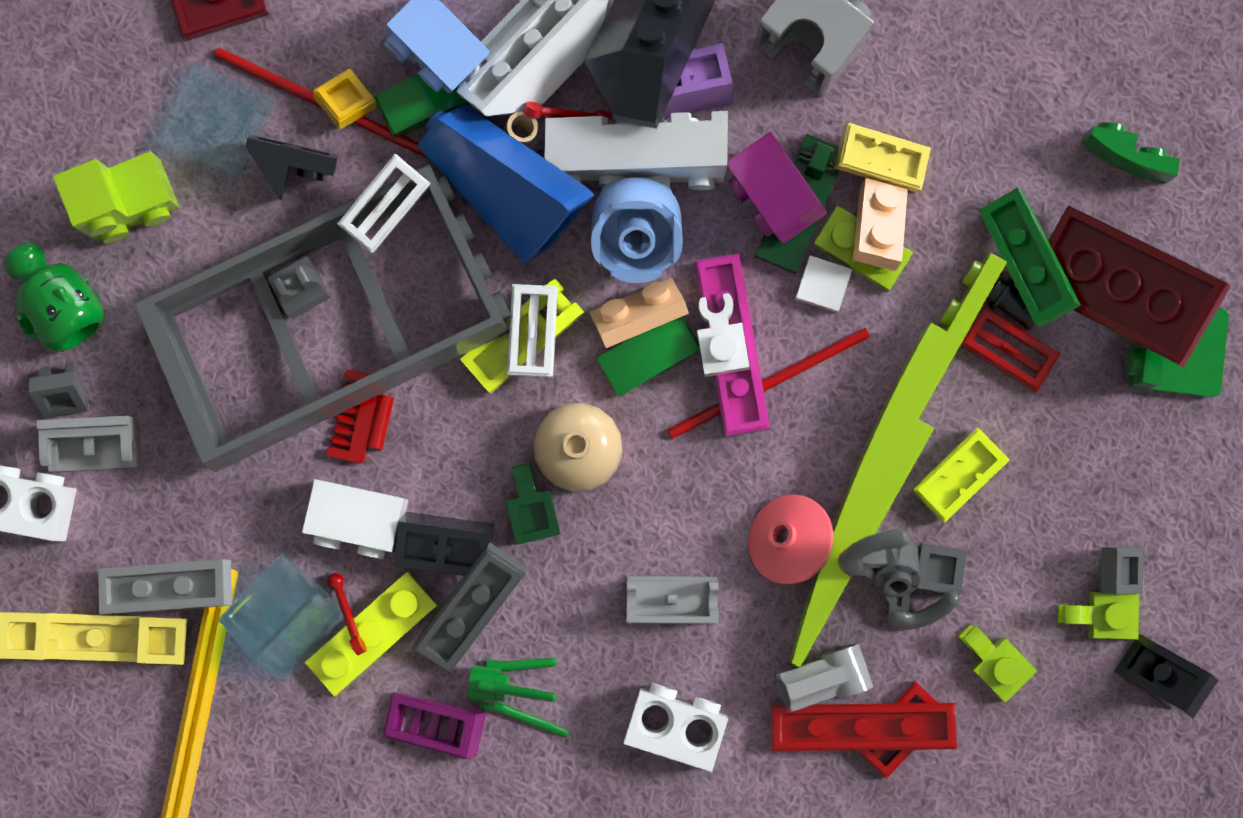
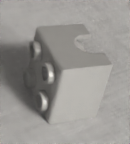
(828, 27)

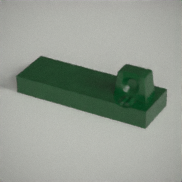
(816, 165)

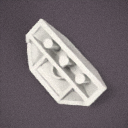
(532, 53)

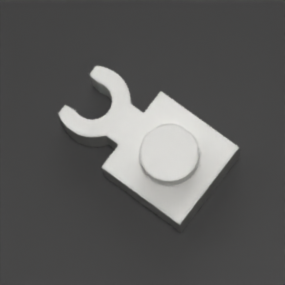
(722, 344)

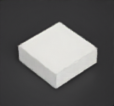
(823, 284)

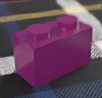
(776, 189)

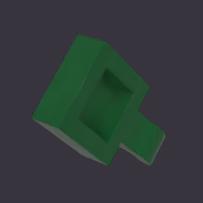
(532, 513)

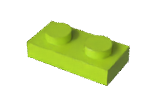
(838, 242)

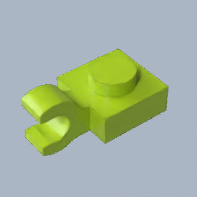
(1107, 615)
(998, 664)

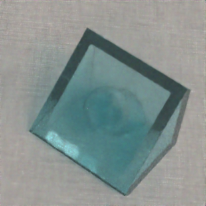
(281, 617)

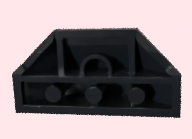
(644, 55)

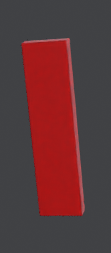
(865, 727)

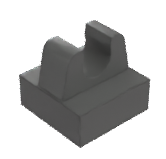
(299, 287)
(59, 392)

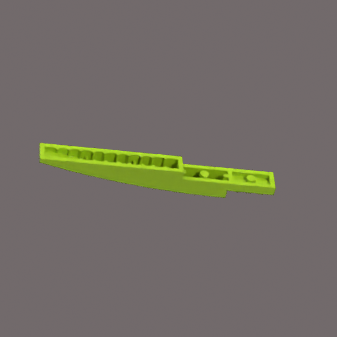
(893, 446)

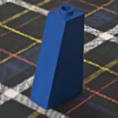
(504, 180)

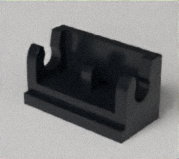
(440, 543)

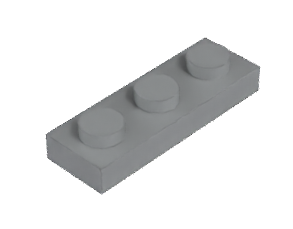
(165, 587)

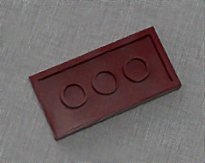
(1136, 286)

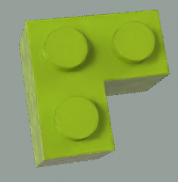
(116, 198)

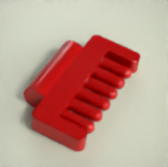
(369, 426)

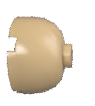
(577, 447)

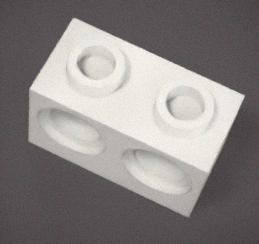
(21, 512)
(671, 739)

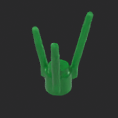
(490, 686)

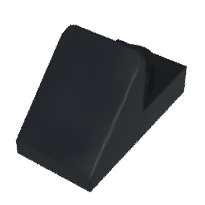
(277, 156)
(1166, 676)

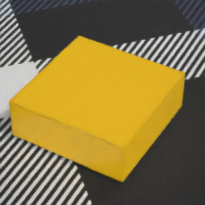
(344, 99)

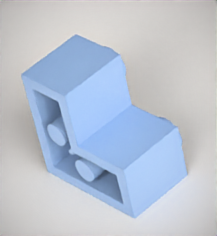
(435, 40)

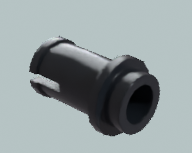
(1009, 300)

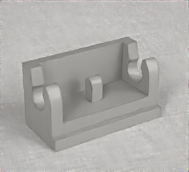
(89, 443)
(672, 599)

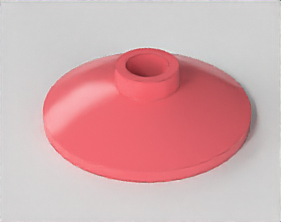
(807, 541)

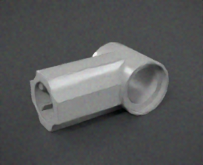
(833, 675)

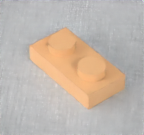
(880, 224)
(639, 312)

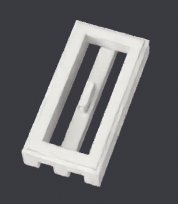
(408, 174)
(531, 369)

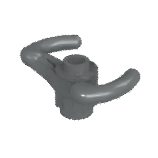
(894, 567)

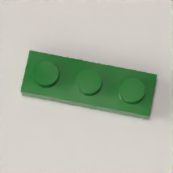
(1029, 258)

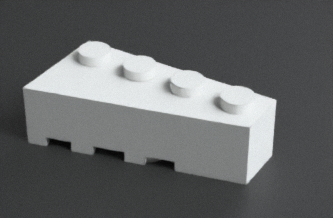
(674, 152)

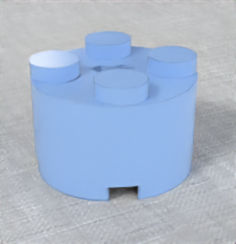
(636, 229)

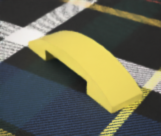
(92, 637)

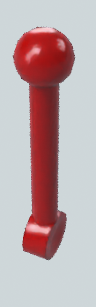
(535, 110)
(336, 582)

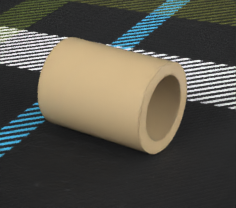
(526, 122)

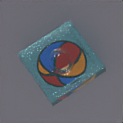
(214, 120)

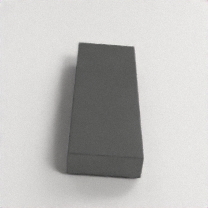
(469, 607)

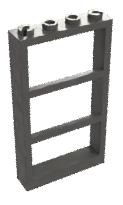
(185, 381)

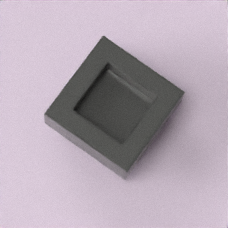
(941, 568)
(1121, 570)

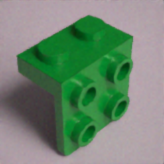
(1201, 373)

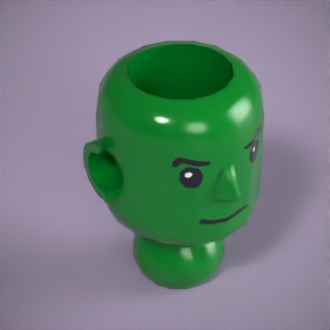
(52, 299)

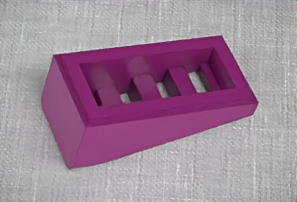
(471, 731)

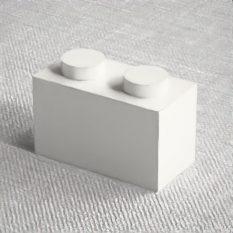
(353, 517)

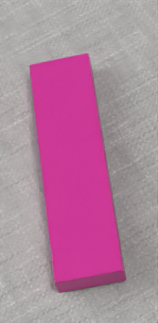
(739, 392)

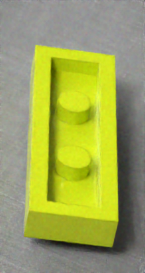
(380, 628)

